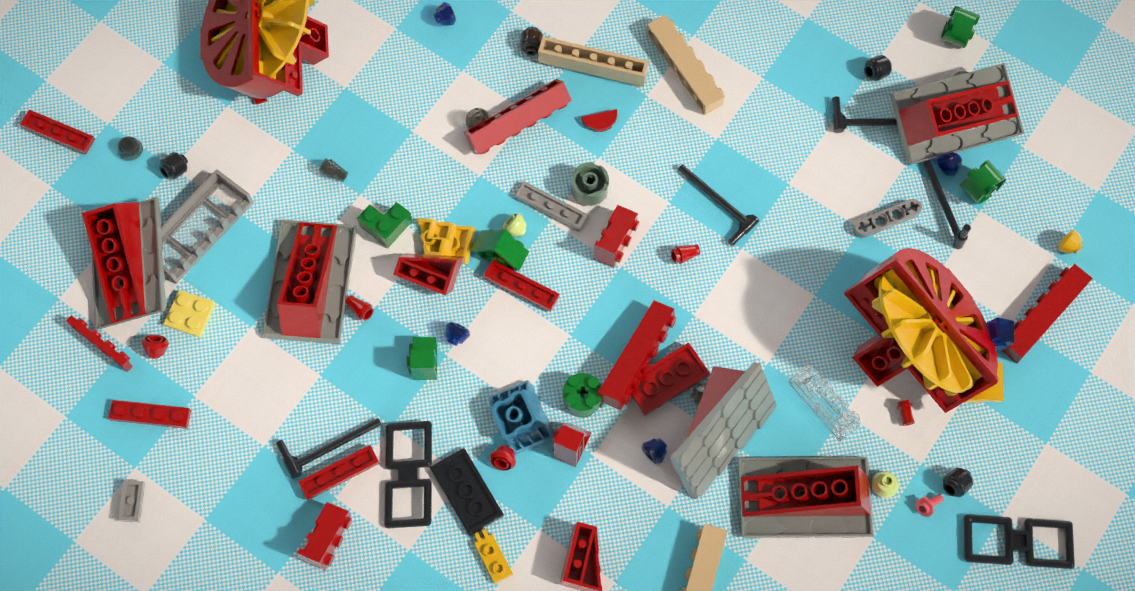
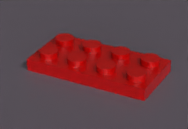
(669, 378)

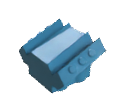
(520, 417)

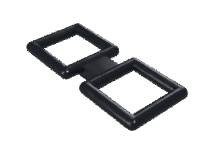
(408, 475)
(1019, 541)

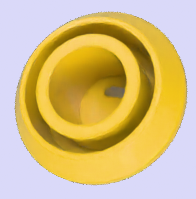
(1071, 243)

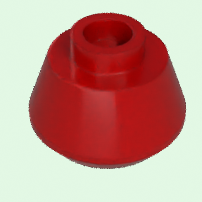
(155, 346)
(503, 458)

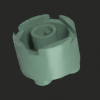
(589, 184)

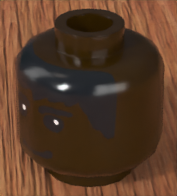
(531, 40)

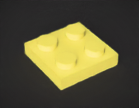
(189, 314)

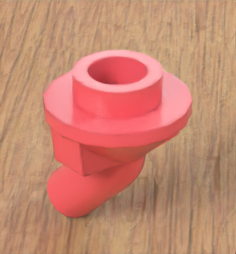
(926, 506)

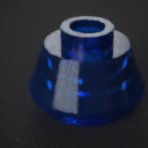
(445, 15)
(949, 163)
(456, 333)
(655, 450)

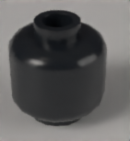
(878, 67)
(173, 165)
(957, 482)

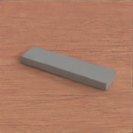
(551, 206)

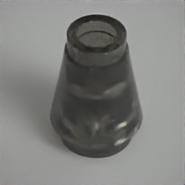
(333, 170)

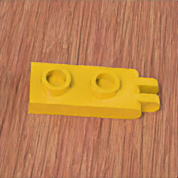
(492, 557)

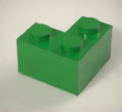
(385, 227)
(501, 247)
(423, 358)

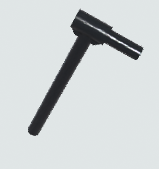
(840, 121)
(746, 223)
(959, 235)
(295, 465)

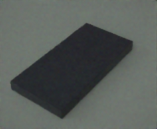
(466, 491)

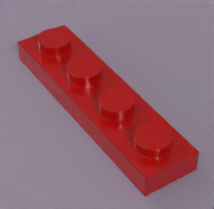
(57, 131)
(521, 285)
(95, 338)
(149, 414)
(339, 472)

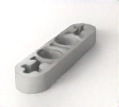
(886, 215)

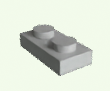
(131, 501)

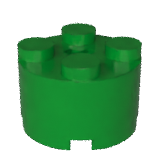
(960, 27)
(983, 182)
(572, 390)

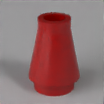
(684, 253)
(359, 307)

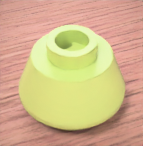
(515, 225)
(885, 484)

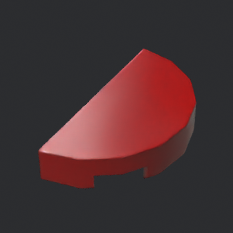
(601, 121)

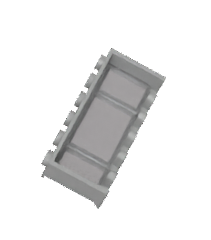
(201, 223)

